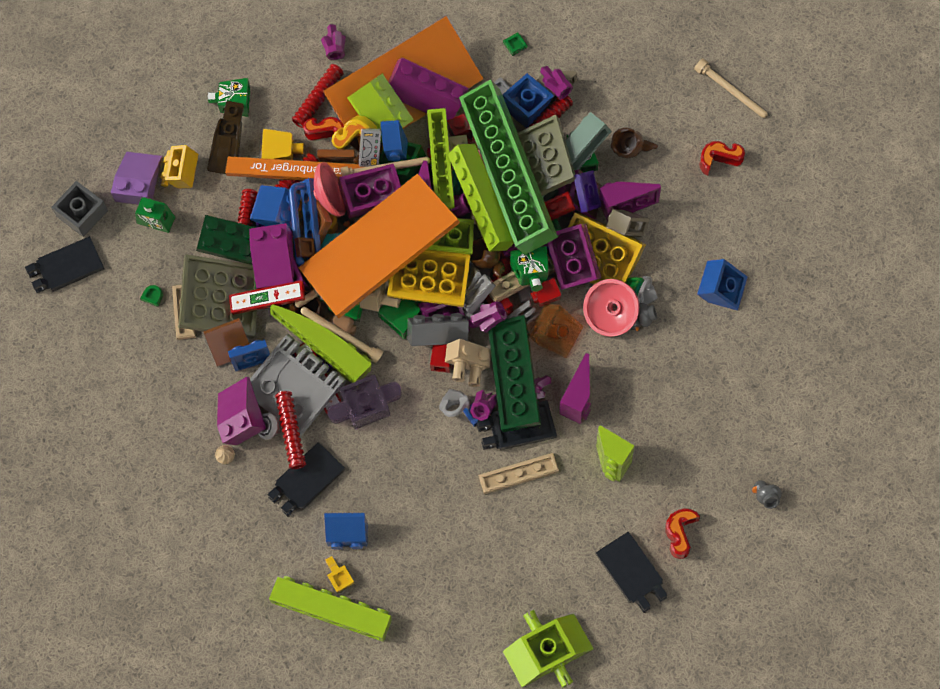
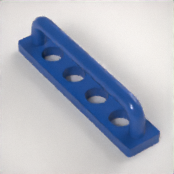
(309, 207)

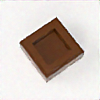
(304, 247)

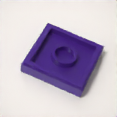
(587, 191)

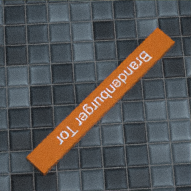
(278, 168)

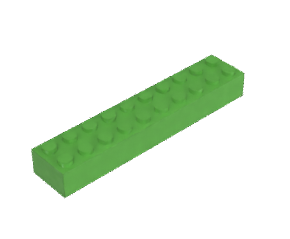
(508, 167)

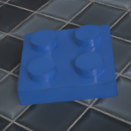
(249, 355)

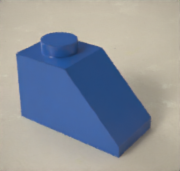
(394, 140)

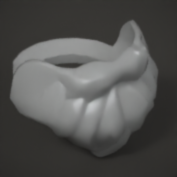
(647, 292)
(451, 398)

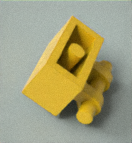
(179, 167)

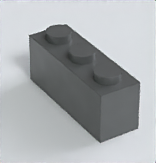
(436, 329)

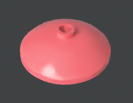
(327, 190)
(599, 307)

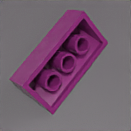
(425, 88)

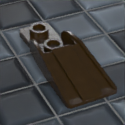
(226, 137)

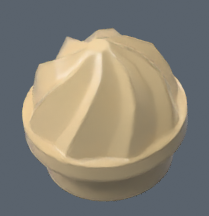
(225, 454)

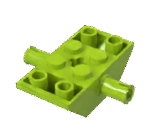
(528, 656)

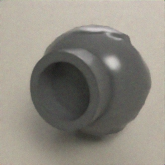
(645, 317)
(767, 494)

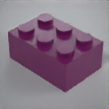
(574, 257)

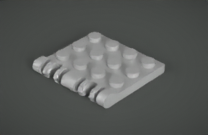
(286, 373)

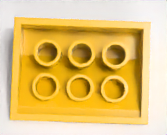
(614, 252)
(432, 278)

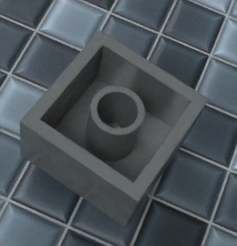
(79, 208)

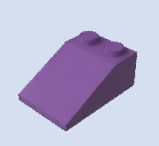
(136, 177)

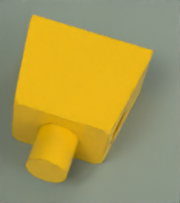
(279, 145)

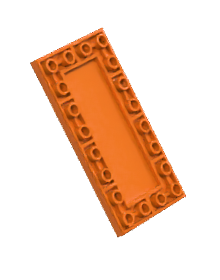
(433, 48)
(378, 245)

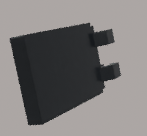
(65, 266)
(518, 437)
(306, 483)
(631, 571)

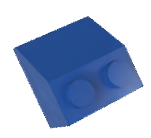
(527, 100)
(273, 206)
(722, 284)
(346, 530)

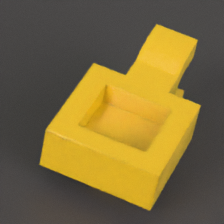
(338, 577)

